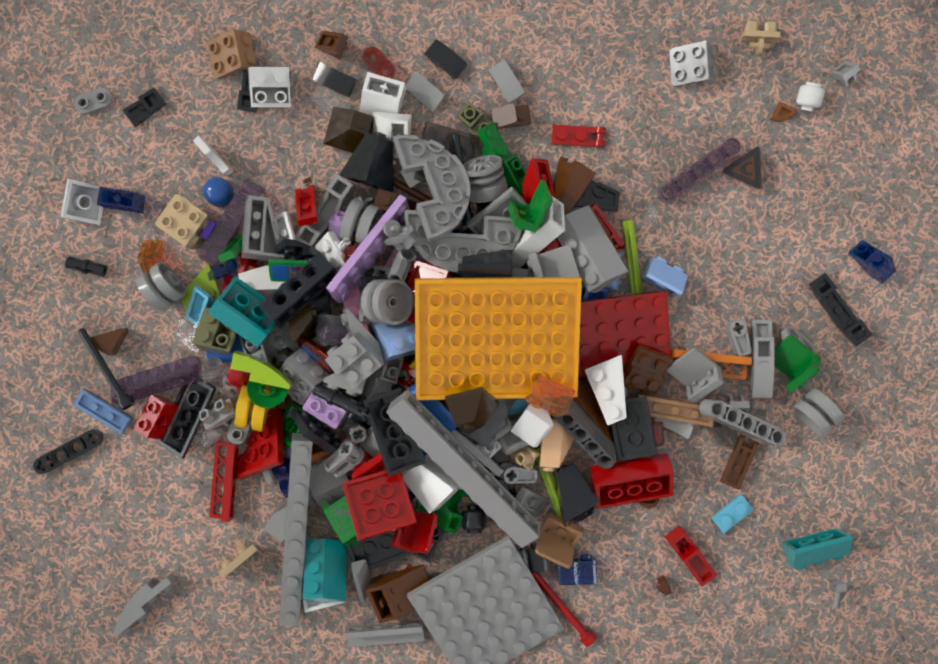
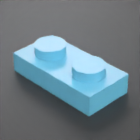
(732, 513)

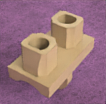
(759, 37)
(525, 456)

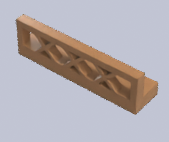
(675, 409)

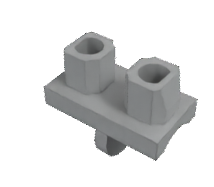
(399, 236)
(220, 414)

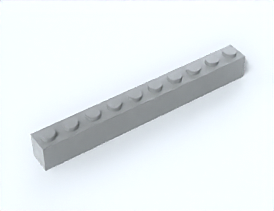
(463, 468)
(295, 530)

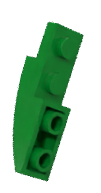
(495, 145)

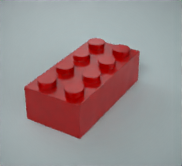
(633, 481)

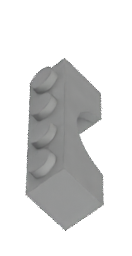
(333, 201)

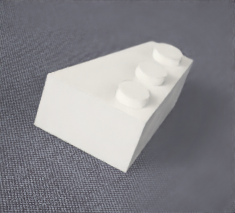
(609, 389)

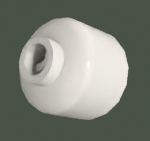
(810, 96)

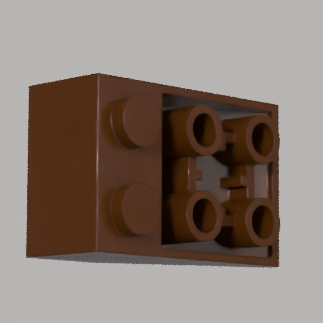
(390, 592)

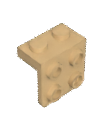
(183, 221)

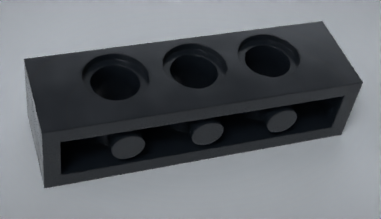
(299, 299)

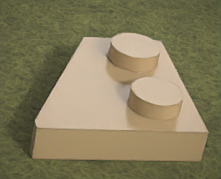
(230, 564)

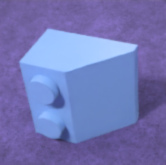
(664, 276)
(395, 340)

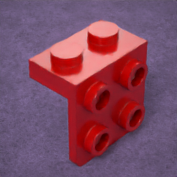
(417, 537)

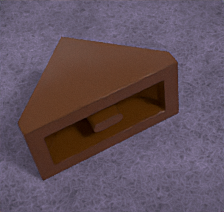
(111, 341)

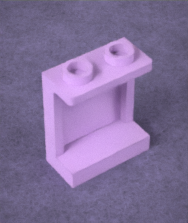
(320, 409)

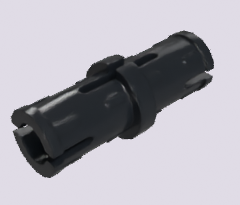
(86, 266)

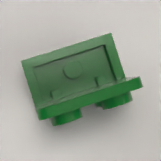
(531, 216)
(796, 362)

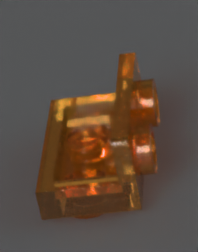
(550, 396)

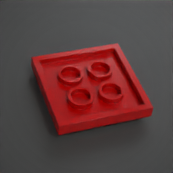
(378, 504)

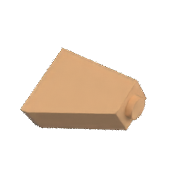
(554, 447)

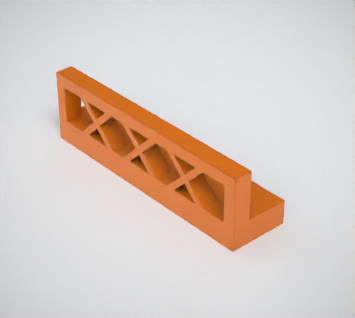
(722, 358)

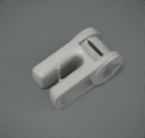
(738, 339)
(343, 459)
(517, 474)

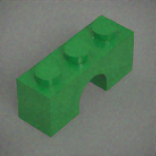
(448, 515)

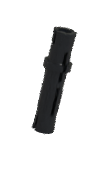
(334, 398)

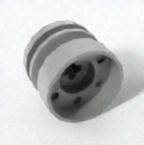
(486, 178)

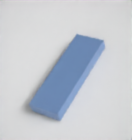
(103, 411)

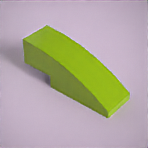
(259, 370)

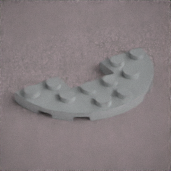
(446, 181)
(449, 250)

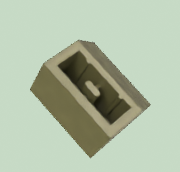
(213, 335)

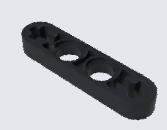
(68, 450)

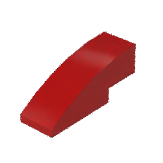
(690, 555)

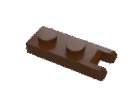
(738, 463)

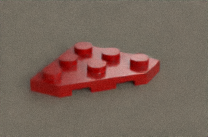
(263, 448)

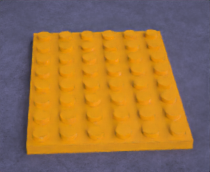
(495, 334)

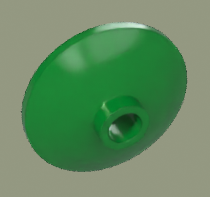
(262, 399)

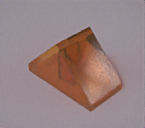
(150, 254)

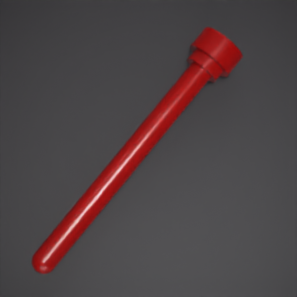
(587, 637)

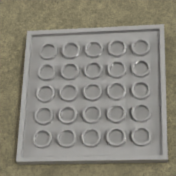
(486, 607)

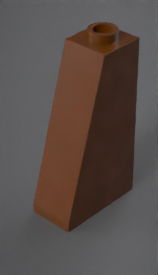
(588, 403)

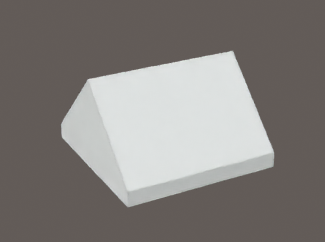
(81, 202)
(533, 425)

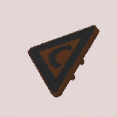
(747, 168)

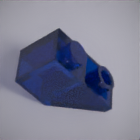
(873, 261)

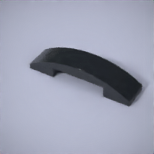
(838, 311)

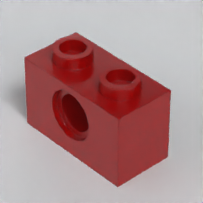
(156, 417)

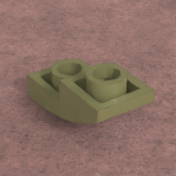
(473, 117)

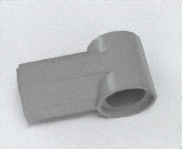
(401, 264)
(354, 430)

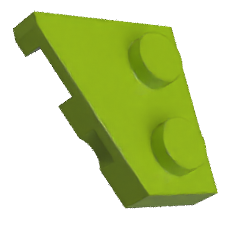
(202, 281)

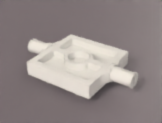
(333, 249)

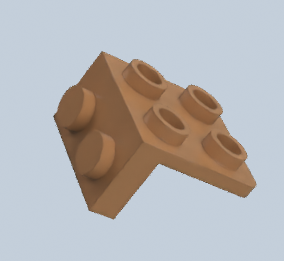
(231, 53)
(557, 541)

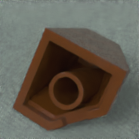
(571, 182)

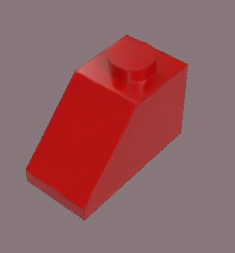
(537, 171)

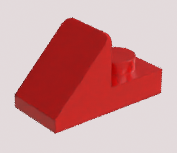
(368, 466)

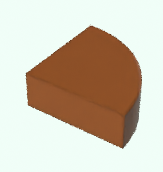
(782, 112)

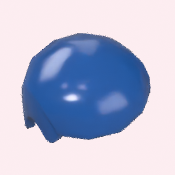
(218, 192)

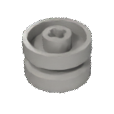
(359, 221)
(161, 286)
(387, 301)
(818, 412)

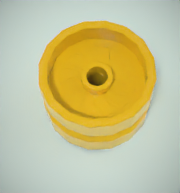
(246, 408)

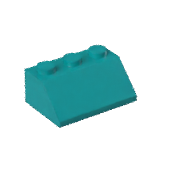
(240, 311)
(817, 548)
(325, 571)

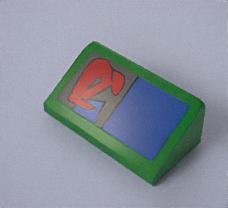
(282, 270)

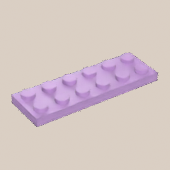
(366, 253)

